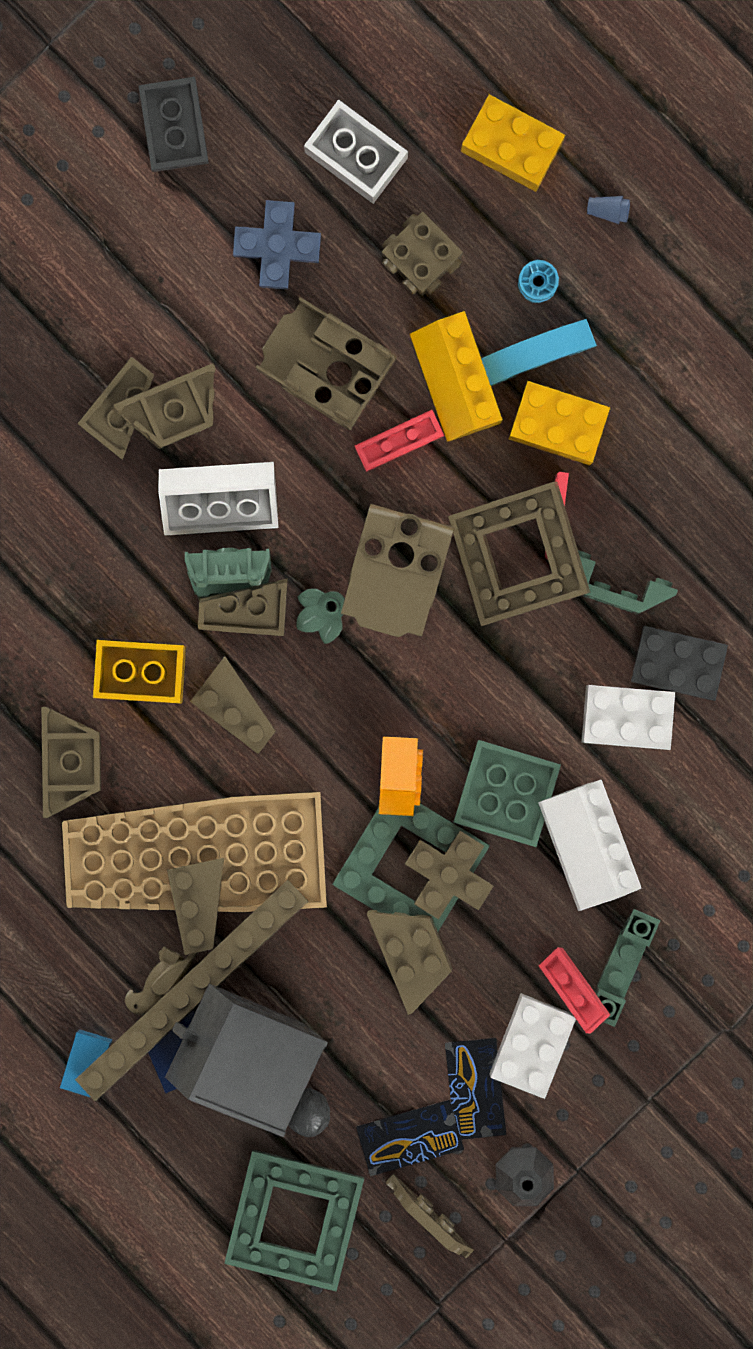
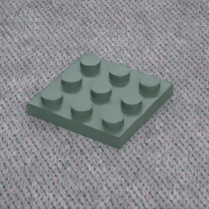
(505, 793)

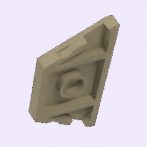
(173, 408)
(68, 761)
(412, 954)
(421, 1209)

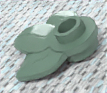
(317, 615)

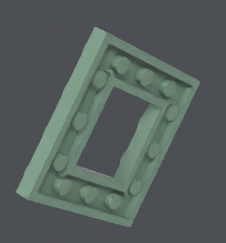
(356, 874)
(316, 1269)

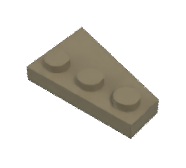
(103, 421)
(246, 610)
(233, 707)
(196, 903)

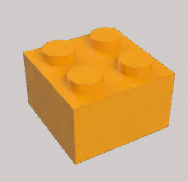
(400, 776)

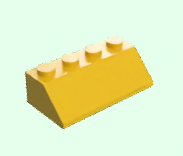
(456, 376)

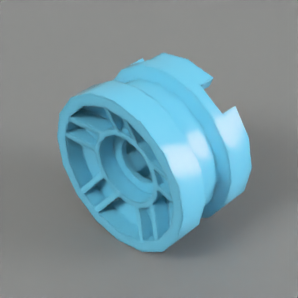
(549, 277)

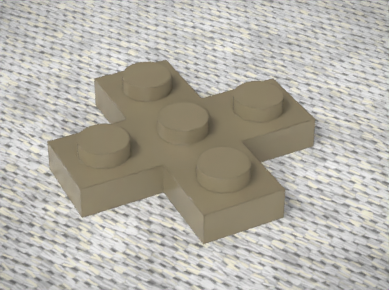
(449, 874)

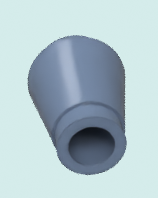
(609, 208)

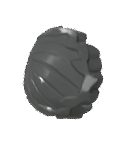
(311, 1114)

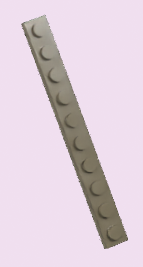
(190, 990)

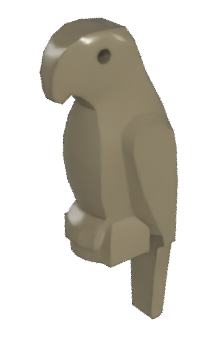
(159, 981)

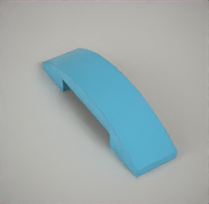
(538, 351)

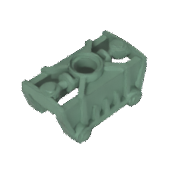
(227, 570)

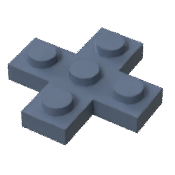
(277, 244)

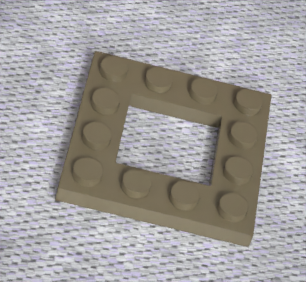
(567, 575)

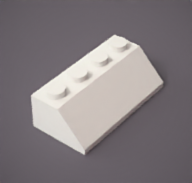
(218, 498)
(589, 845)

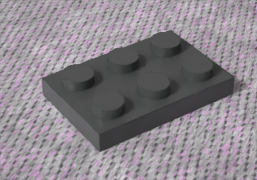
(173, 124)
(679, 663)

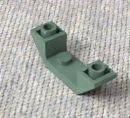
(654, 593)
(623, 962)

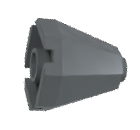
(522, 1165)

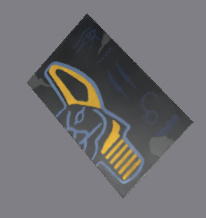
(473, 1093)
(410, 1138)

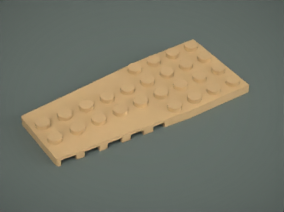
(263, 841)

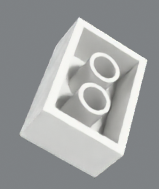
(355, 151)
(628, 717)
(532, 1046)

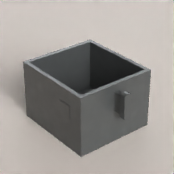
(244, 1060)

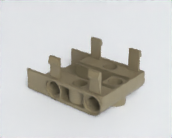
(305, 348)
(389, 596)

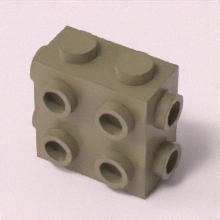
(421, 254)

